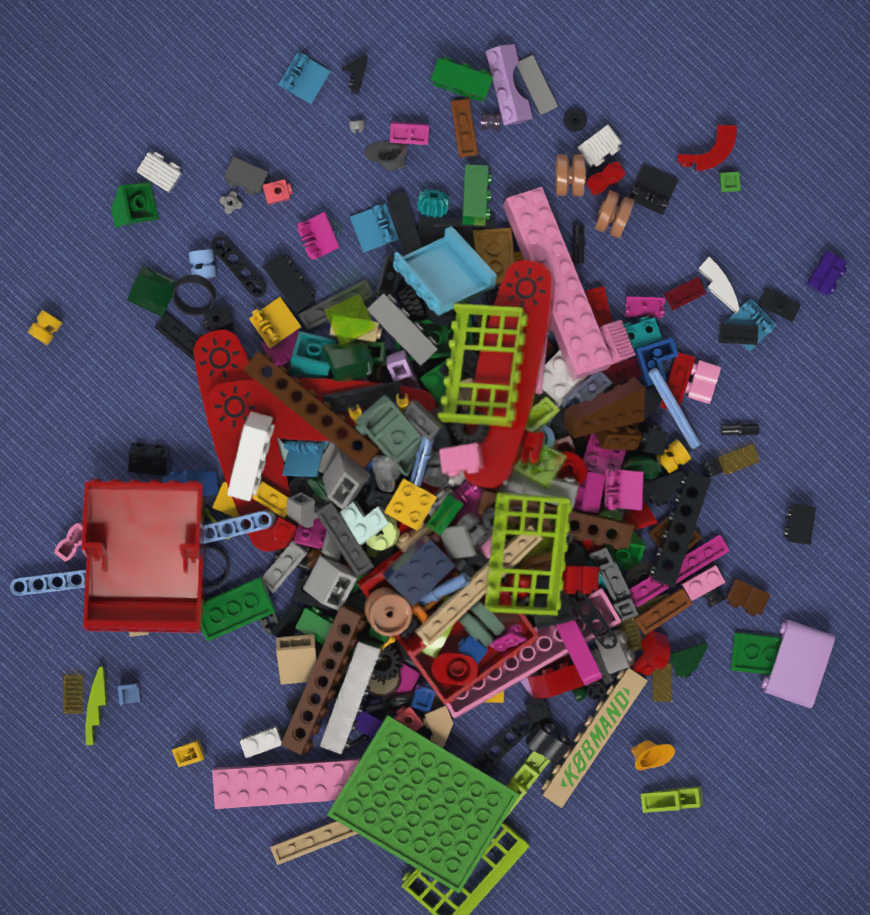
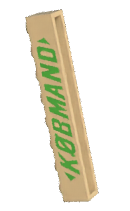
(594, 736)

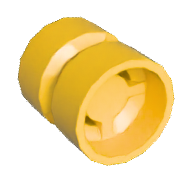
(45, 327)
(673, 456)

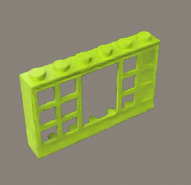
(455, 364)
(497, 551)
(484, 886)

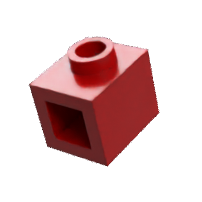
(283, 530)

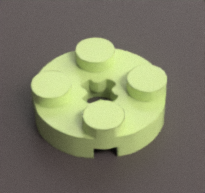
(387, 539)

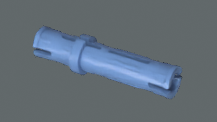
(423, 455)
(443, 589)

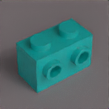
(643, 332)

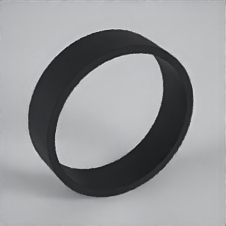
(198, 280)
(228, 567)

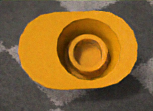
(652, 755)

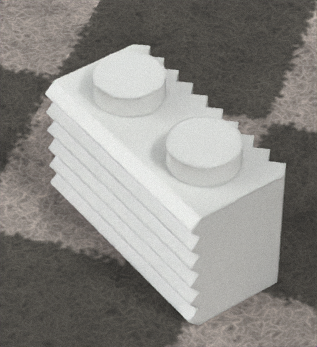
(599, 146)
(159, 172)
(261, 741)

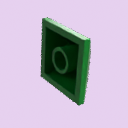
(134, 205)
(630, 555)

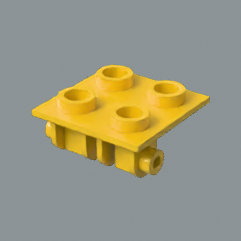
(274, 322)
(410, 504)

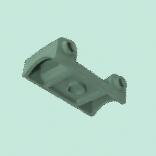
(391, 433)

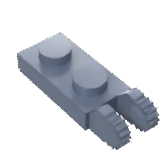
(589, 389)

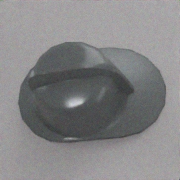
(388, 154)

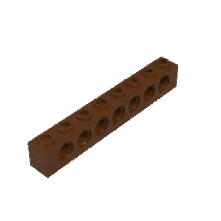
(255, 370)
(622, 528)
(293, 739)

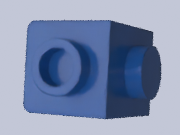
(423, 697)

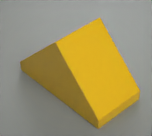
(224, 502)
(189, 753)

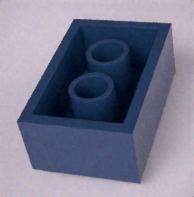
(418, 569)

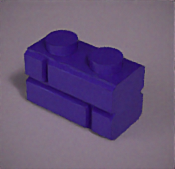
(826, 274)

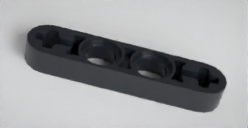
(236, 269)
(594, 615)
(505, 748)

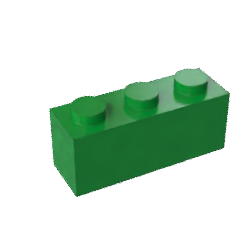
(476, 195)

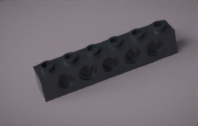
(700, 485)

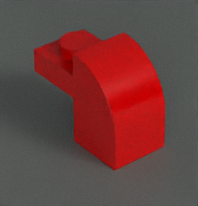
(656, 654)

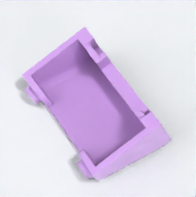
(799, 664)

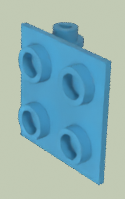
(304, 78)
(374, 228)
(753, 315)
(303, 457)

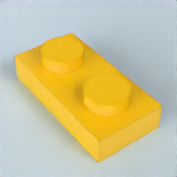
(272, 499)

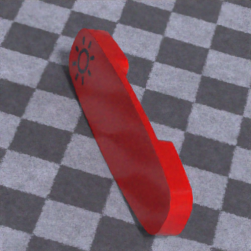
(533, 289)
(221, 360)
(232, 402)

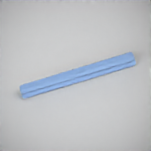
(674, 408)

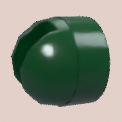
(580, 693)

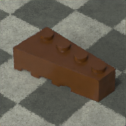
(607, 411)

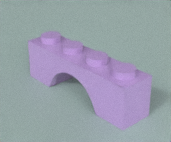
(512, 105)
(402, 370)

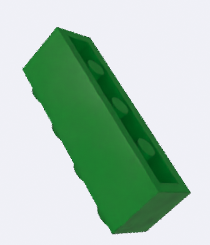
(317, 623)

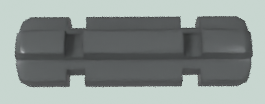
(607, 678)

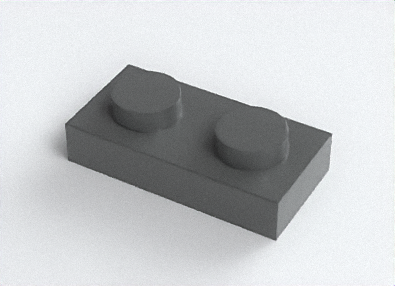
(422, 420)

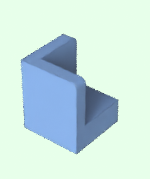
(129, 693)

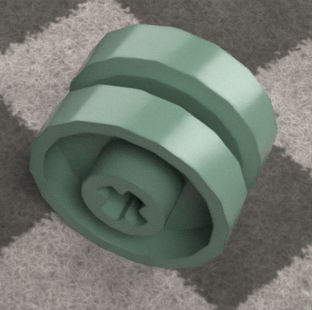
(478, 626)

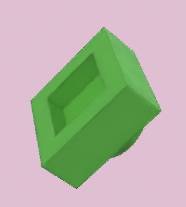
(730, 182)

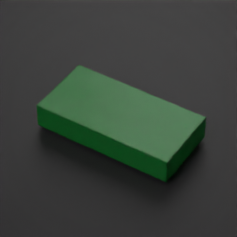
(444, 514)

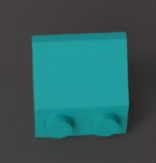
(308, 357)

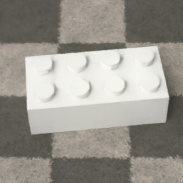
(557, 380)
(251, 456)

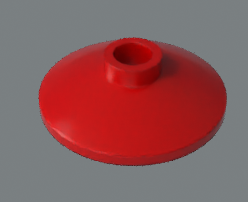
(579, 468)

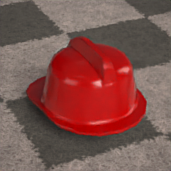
(454, 669)

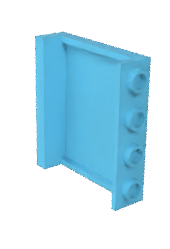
(446, 272)

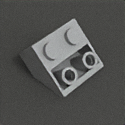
(344, 480)
(330, 582)

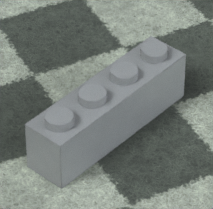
(402, 329)
(559, 487)

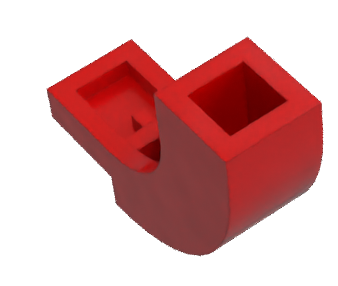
(724, 143)

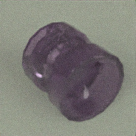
(490, 121)

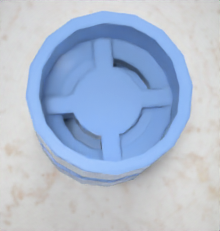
(203, 257)

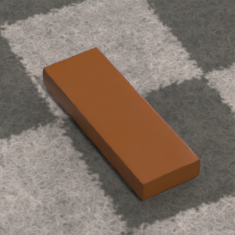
(464, 128)
(663, 611)

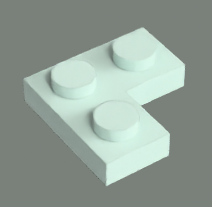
(362, 525)

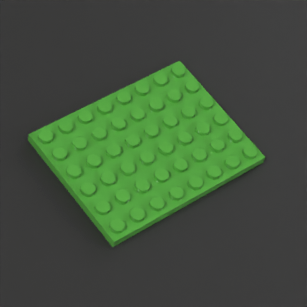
(423, 804)

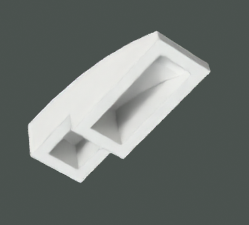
(720, 285)

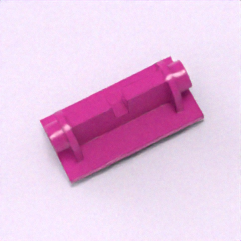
(508, 638)

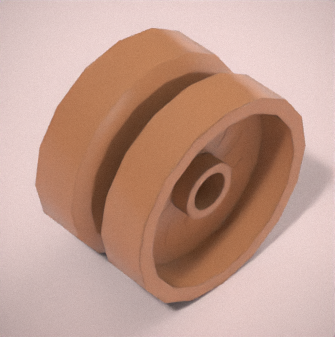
(571, 175)
(614, 214)
(388, 611)

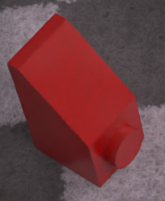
(640, 518)

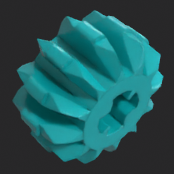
(433, 203)

